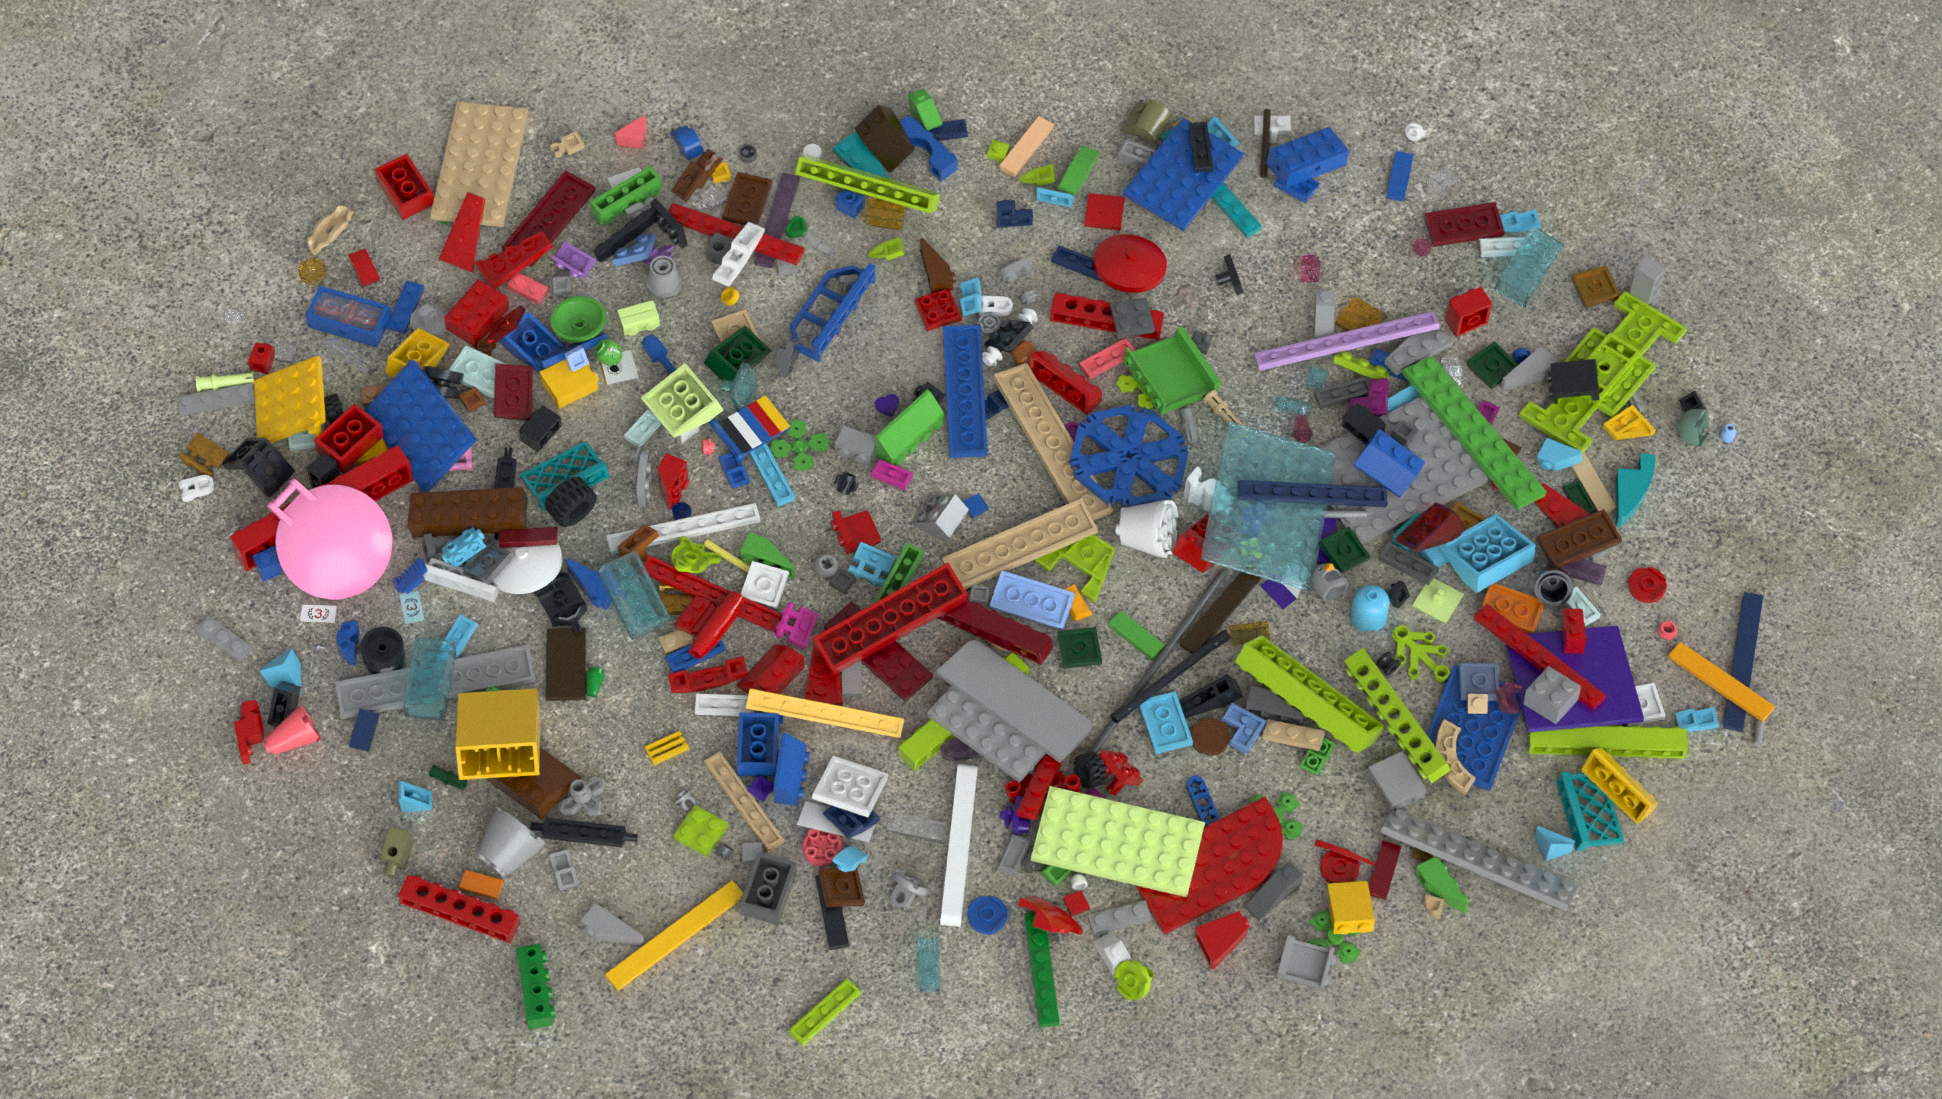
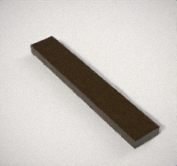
(1219, 612)

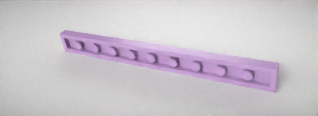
(1346, 340)

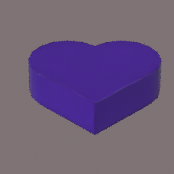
(887, 405)

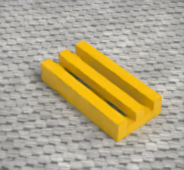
(675, 739)

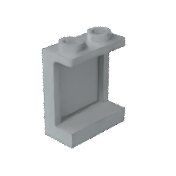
(1397, 781)
(1306, 963)

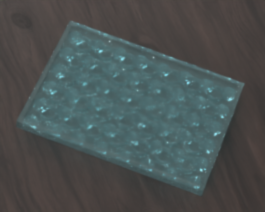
(1265, 536)

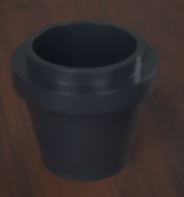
(1555, 592)

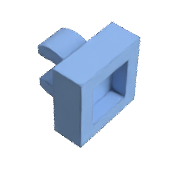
(576, 358)

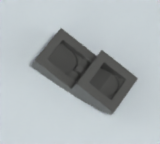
(1403, 433)

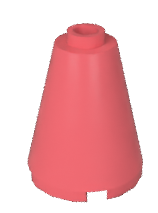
(292, 733)

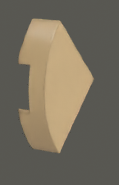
(1433, 905)

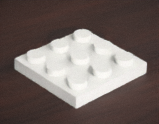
(850, 786)

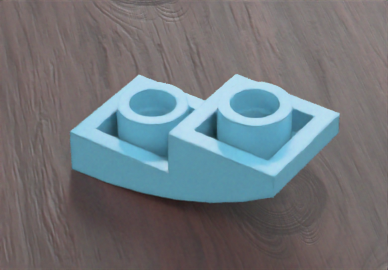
(849, 859)

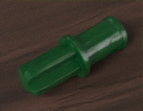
(447, 777)

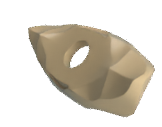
(337, 220)

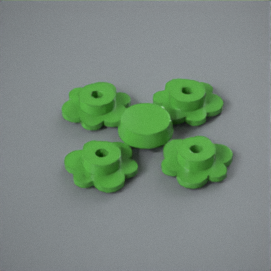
(800, 446)
(1286, 803)
(1334, 939)

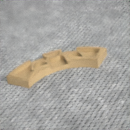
(1446, 745)

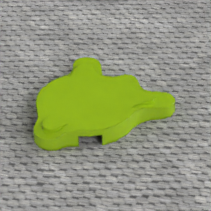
(692, 557)

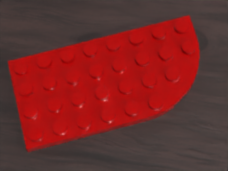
(1215, 880)

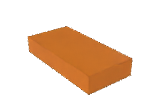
(481, 884)

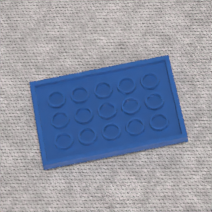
(1168, 179)
(421, 424)
(1481, 737)

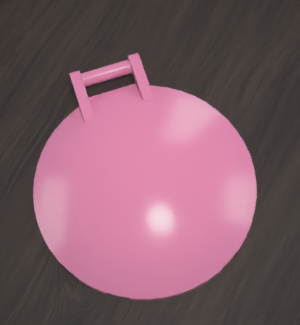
(331, 540)

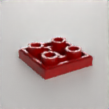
(938, 309)

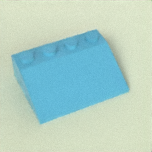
(1488, 552)

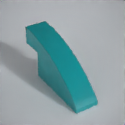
(1632, 487)

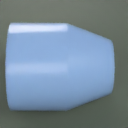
(1728, 433)

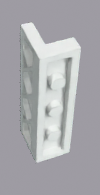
(458, 582)

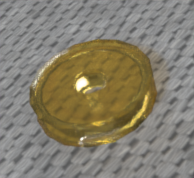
(312, 278)

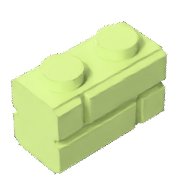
(638, 318)

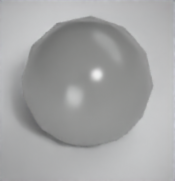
(826, 565)

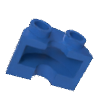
(346, 638)

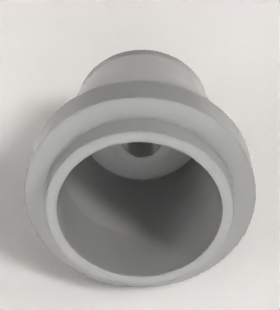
(663, 277)

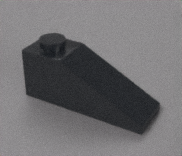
(1211, 697)

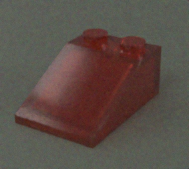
(1432, 528)

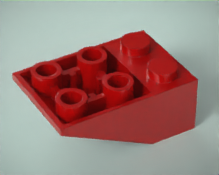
(1190, 545)

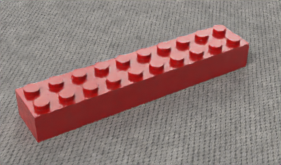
(374, 478)

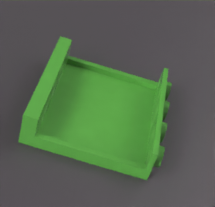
(1172, 372)

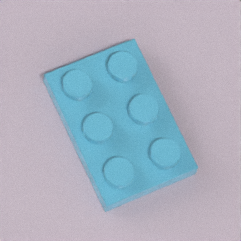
(1165, 723)

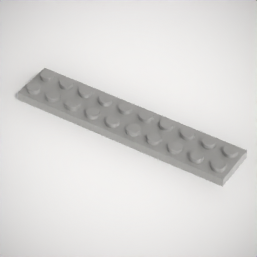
(470, 674)
(1479, 859)

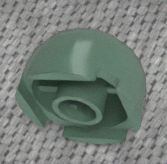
(1693, 426)

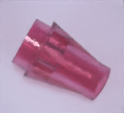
(1302, 429)

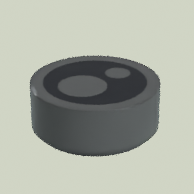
(747, 153)

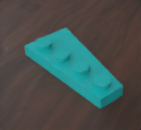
(858, 156)

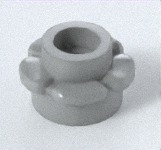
(1029, 298)

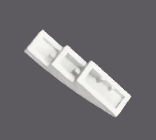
(738, 255)

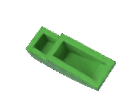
(1079, 170)

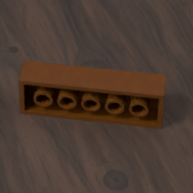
(454, 511)

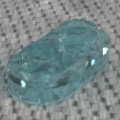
(1287, 404)

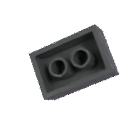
(768, 888)

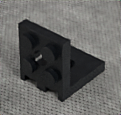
(254, 457)

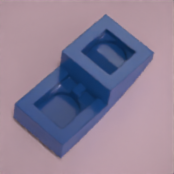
(733, 471)

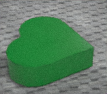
(796, 228)

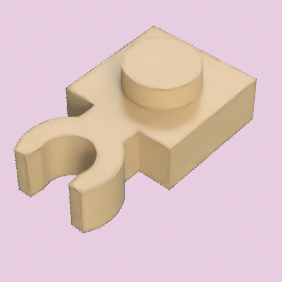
(570, 143)

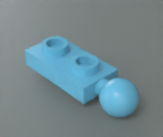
(461, 632)

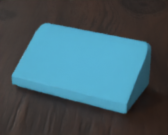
(1219, 130)
(1054, 197)
(1402, 398)

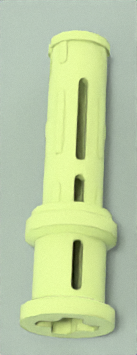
(215, 381)

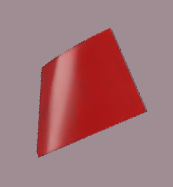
(1049, 916)

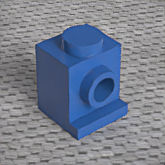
(850, 203)

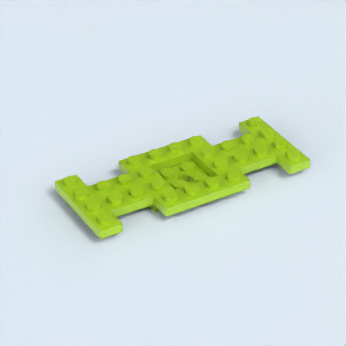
(1618, 352)

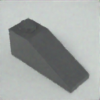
(1270, 706)
(1275, 891)

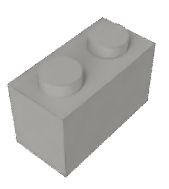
(855, 445)

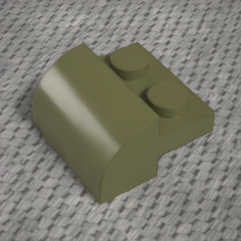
(1147, 121)

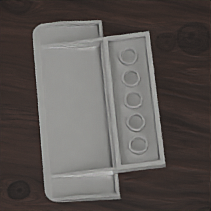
(1004, 712)

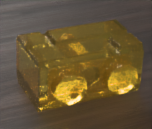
(885, 214)

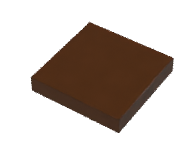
(841, 887)

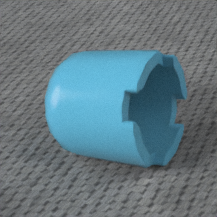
(1370, 608)

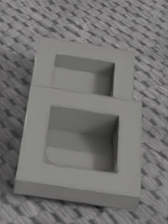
(563, 870)

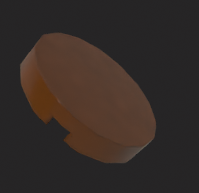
(1210, 736)

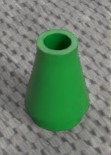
(594, 680)

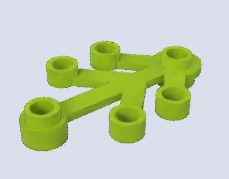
(1419, 651)

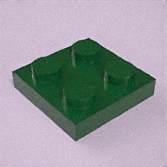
(1491, 365)
(1344, 550)
(1079, 647)

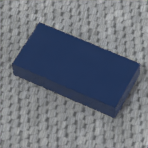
(950, 130)
(364, 730)

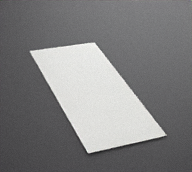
(813, 818)

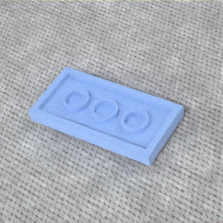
(1032, 600)

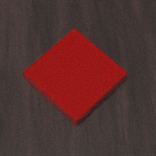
(1104, 211)

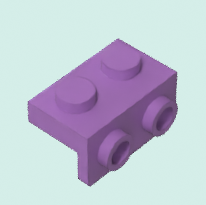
(573, 259)

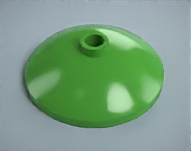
(578, 319)

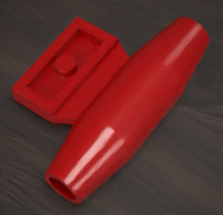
(708, 622)

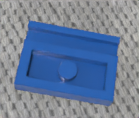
(1301, 191)

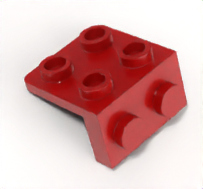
(854, 530)

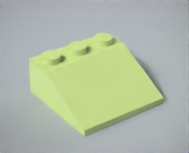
(682, 402)

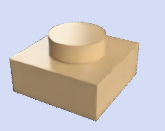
(1477, 703)

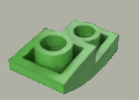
(1315, 760)

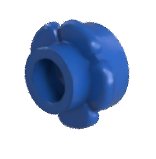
(1520, 355)

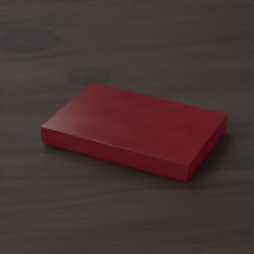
(513, 392)

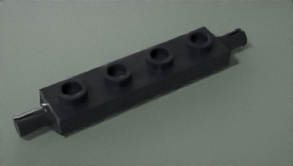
(505, 473)
(584, 832)

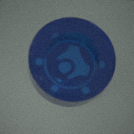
(681, 511)

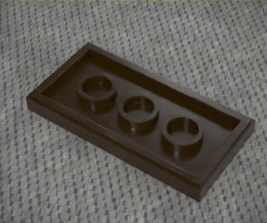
(565, 665)

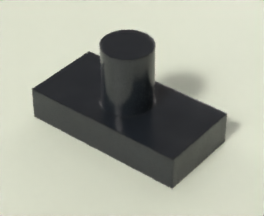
(1230, 275)

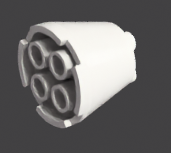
(1149, 527)

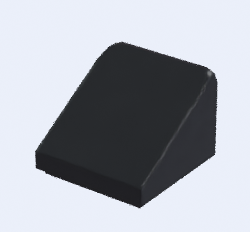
(1692, 401)

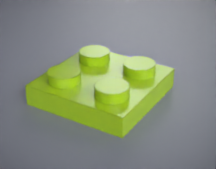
(701, 831)

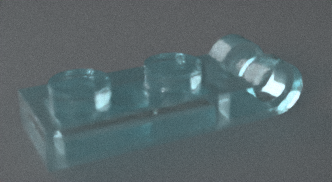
(928, 965)

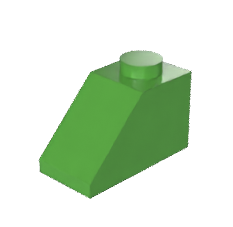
(924, 109)

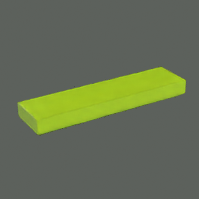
(824, 1012)

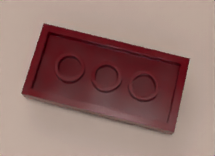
(1464, 224)

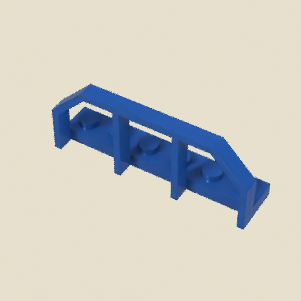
(839, 315)

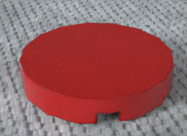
(1647, 585)
(1339, 867)

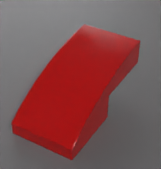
(364, 267)

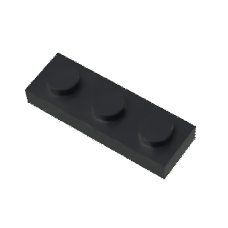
(1200, 147)

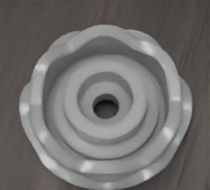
(990, 318)

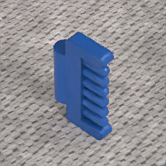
(413, 580)

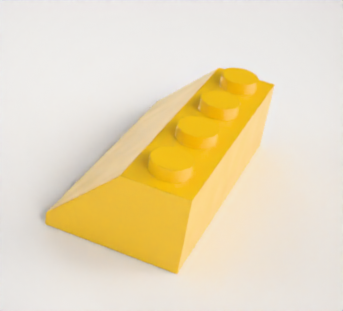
(1619, 785)

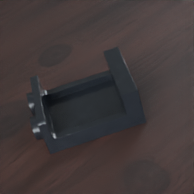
(1573, 379)

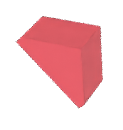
(632, 134)

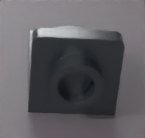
(938, 395)

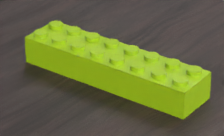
(1309, 694)

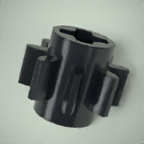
(846, 483)

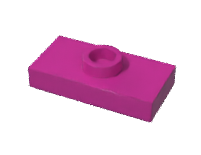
(892, 474)

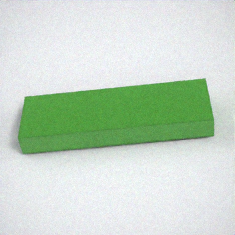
(1136, 635)

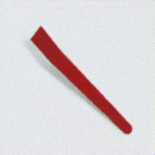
(1325, 845)

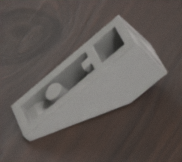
(1324, 313)
(1530, 370)
(607, 927)

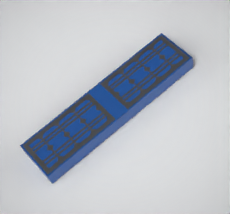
(558, 355)

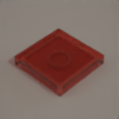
(505, 325)

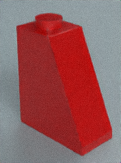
(1221, 937)

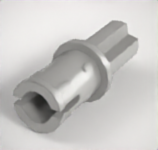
(1189, 425)

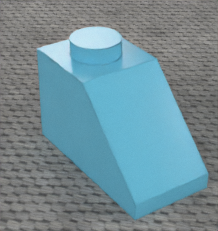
(1558, 456)

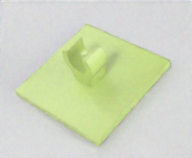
(1438, 600)

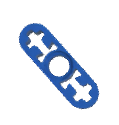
(1203, 793)

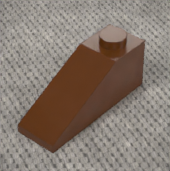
(936, 269)

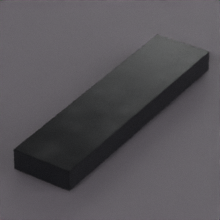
(833, 922)

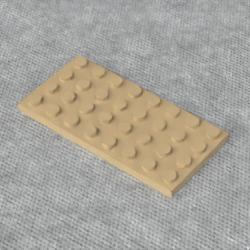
(480, 160)

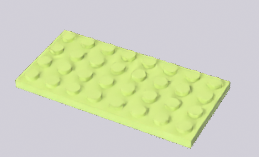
(1118, 841)

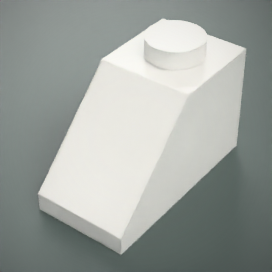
(1112, 951)

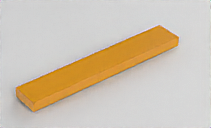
(1721, 682)

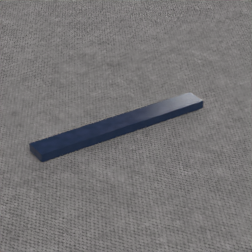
(1312, 493)
(1744, 656)

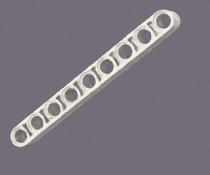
(959, 845)

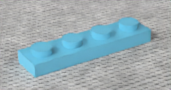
(772, 475)

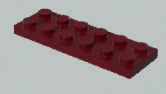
(554, 210)
(890, 664)

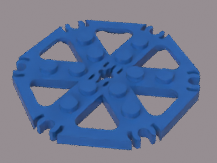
(1126, 469)

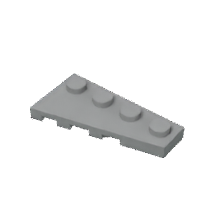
(1418, 348)

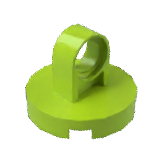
(1133, 979)

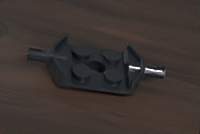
(567, 609)

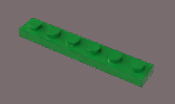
(1042, 973)

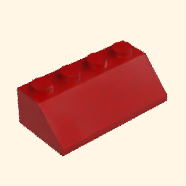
(1065, 382)

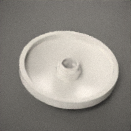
(529, 569)

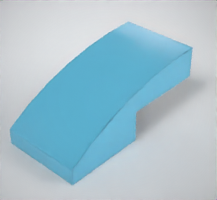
(1520, 222)
(971, 297)
(1697, 720)

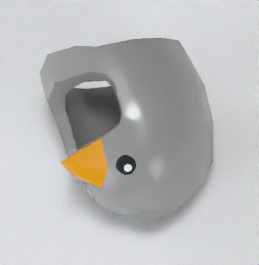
(1328, 582)

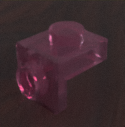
(1310, 268)
(1506, 698)

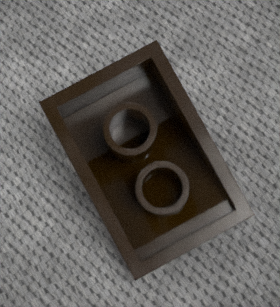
(885, 137)

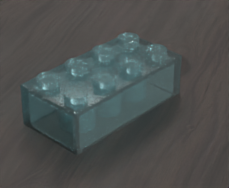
(1529, 266)
(633, 595)
(429, 679)

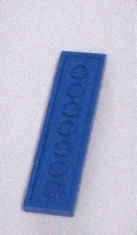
(965, 391)

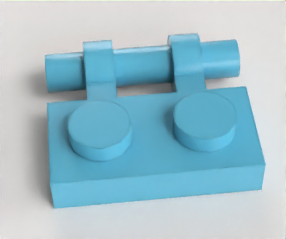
(874, 559)

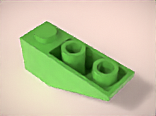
(763, 551)
(1436, 880)

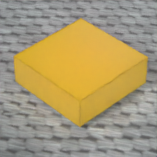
(721, 173)

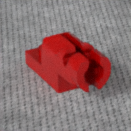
(248, 729)

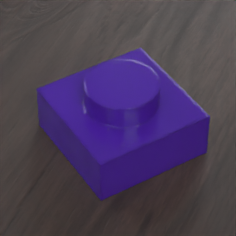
(761, 788)

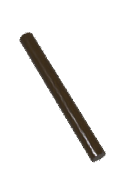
(1265, 143)

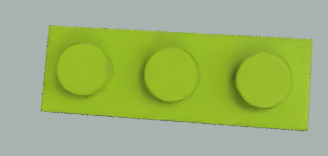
(1361, 366)

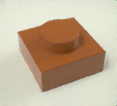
(472, 399)

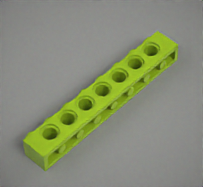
(1362, 662)

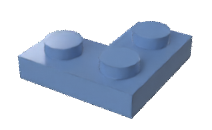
(640, 250)
(1248, 727)

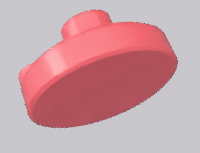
(821, 847)

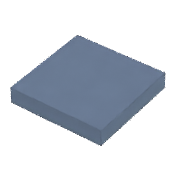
(1478, 679)

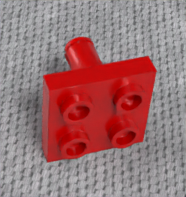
(1125, 773)

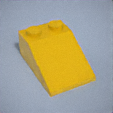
(419, 346)

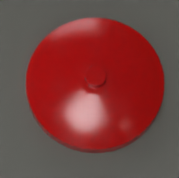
(1130, 263)

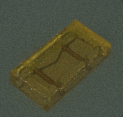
(1244, 633)

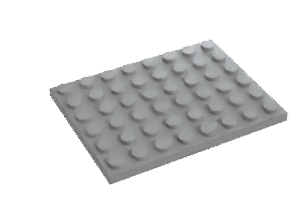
(1444, 476)

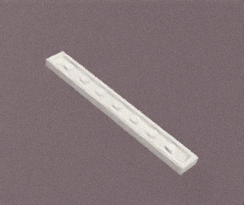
(694, 526)

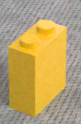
(566, 385)
(1350, 907)

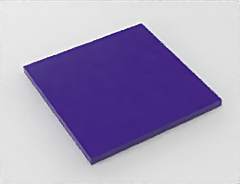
(1601, 664)

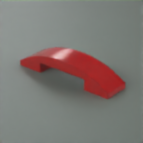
(708, 678)

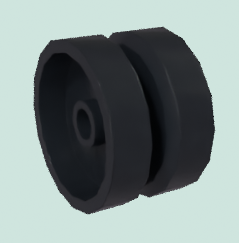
(442, 380)
(382, 650)

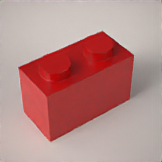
(1573, 631)

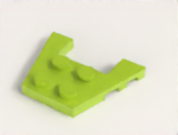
(1089, 556)

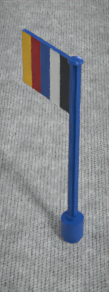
(742, 430)

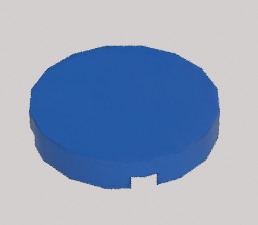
(987, 914)

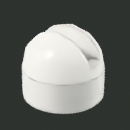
(1079, 882)

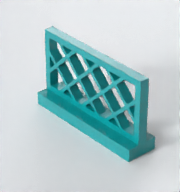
(591, 475)
(1574, 815)

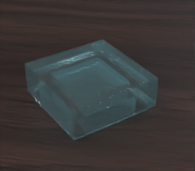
(1317, 377)

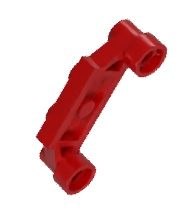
(1014, 788)

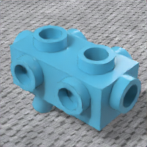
(463, 547)

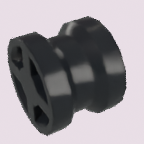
(1388, 663)

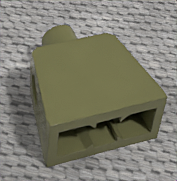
(396, 850)

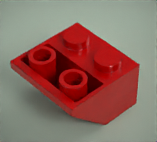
(672, 479)

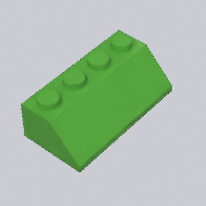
(909, 429)

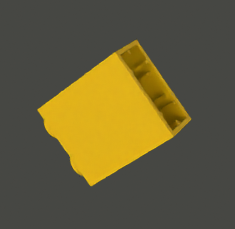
(498, 734)

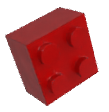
(1468, 311)

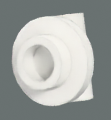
(1415, 131)

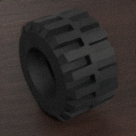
(570, 501)

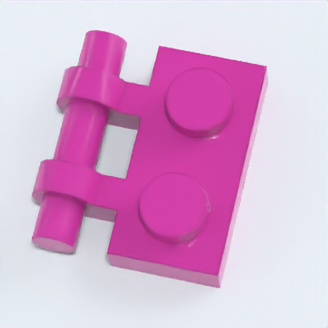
(802, 627)

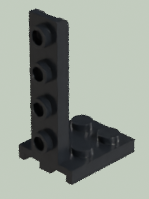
(634, 228)

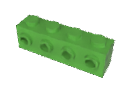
(631, 191)

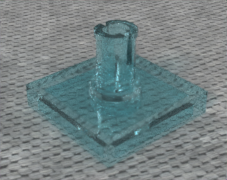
(742, 388)

